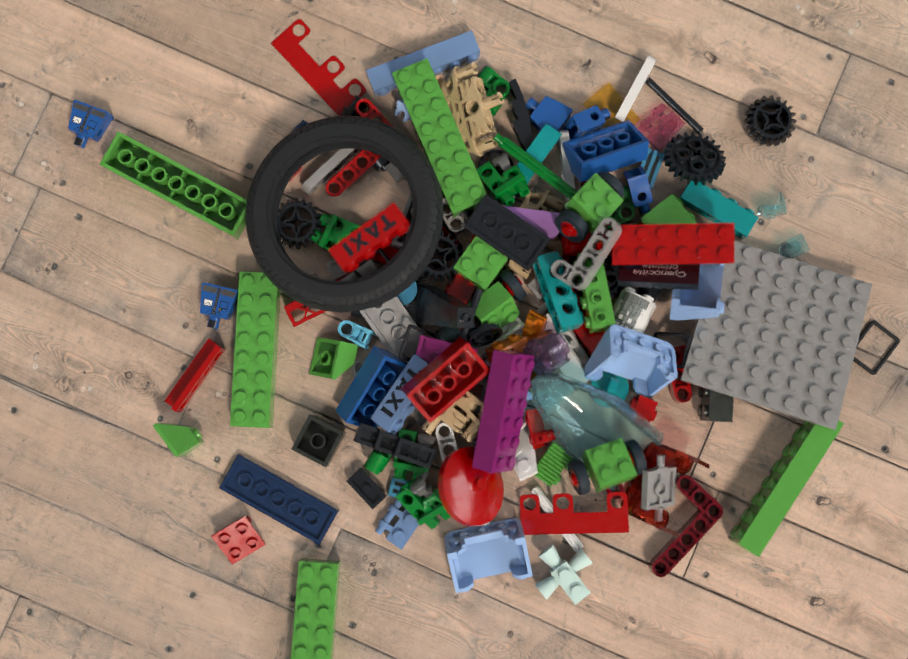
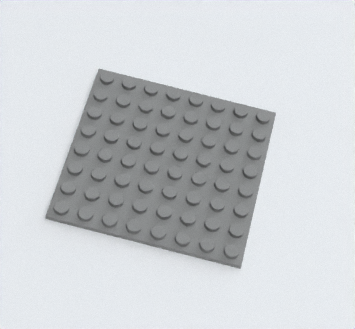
(781, 336)

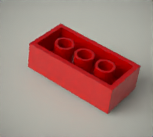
(445, 379)

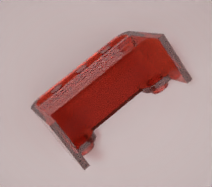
(683, 464)

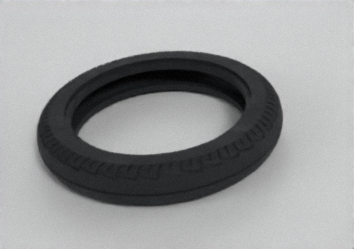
(288, 158)

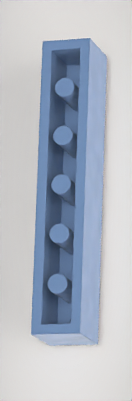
(440, 56)

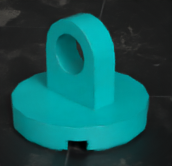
(613, 384)

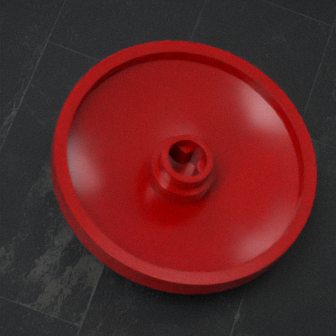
(467, 492)

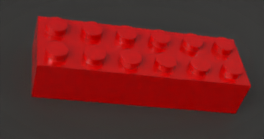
(674, 244)

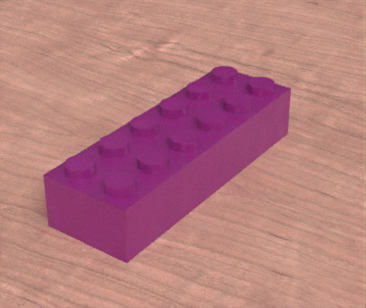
(503, 411)

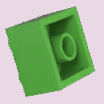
(480, 264)

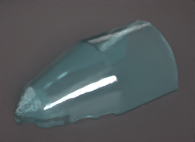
(588, 415)

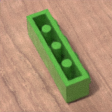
(596, 301)

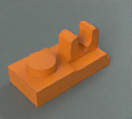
(534, 324)

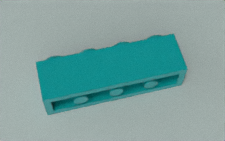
(718, 208)

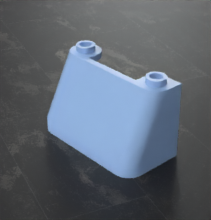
(702, 302)
(634, 357)
(487, 552)

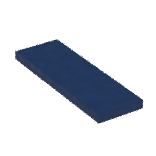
(279, 499)

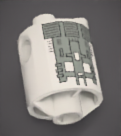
(633, 310)

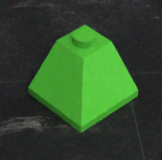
(332, 358)
(179, 438)

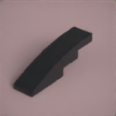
(521, 125)
(394, 445)

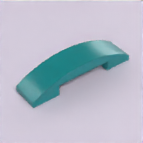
(540, 149)

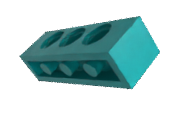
(548, 284)

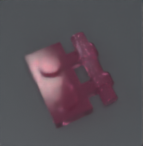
(668, 128)

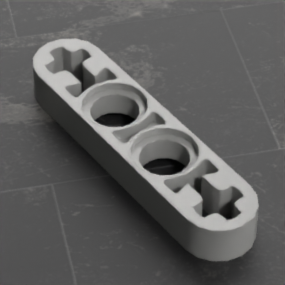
(327, 169)

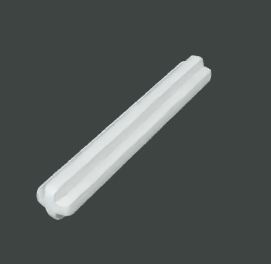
(546, 505)

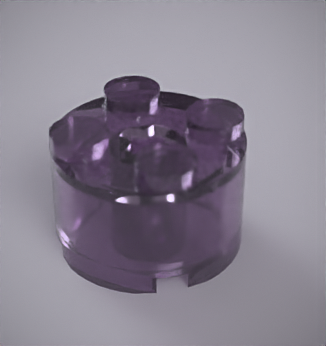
(549, 351)

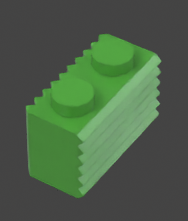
(552, 464)

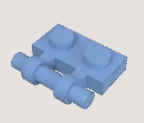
(403, 528)

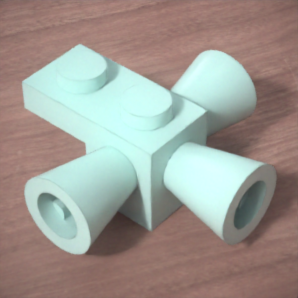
(564, 574)

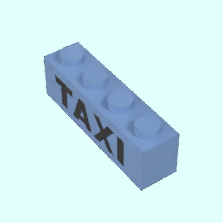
(396, 404)

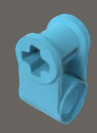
(357, 334)

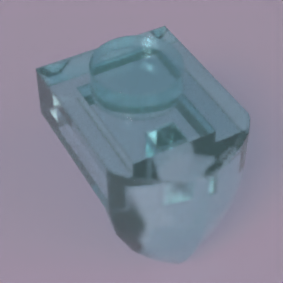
(772, 211)
(794, 247)

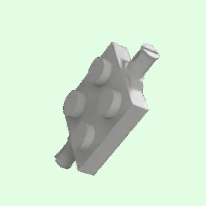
(658, 487)

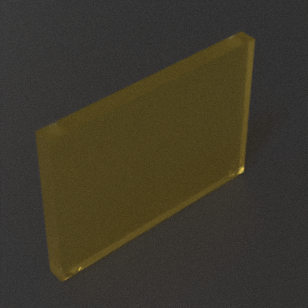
(610, 99)

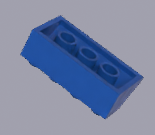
(606, 150)
(370, 387)

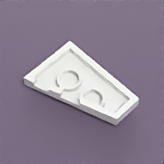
(525, 456)

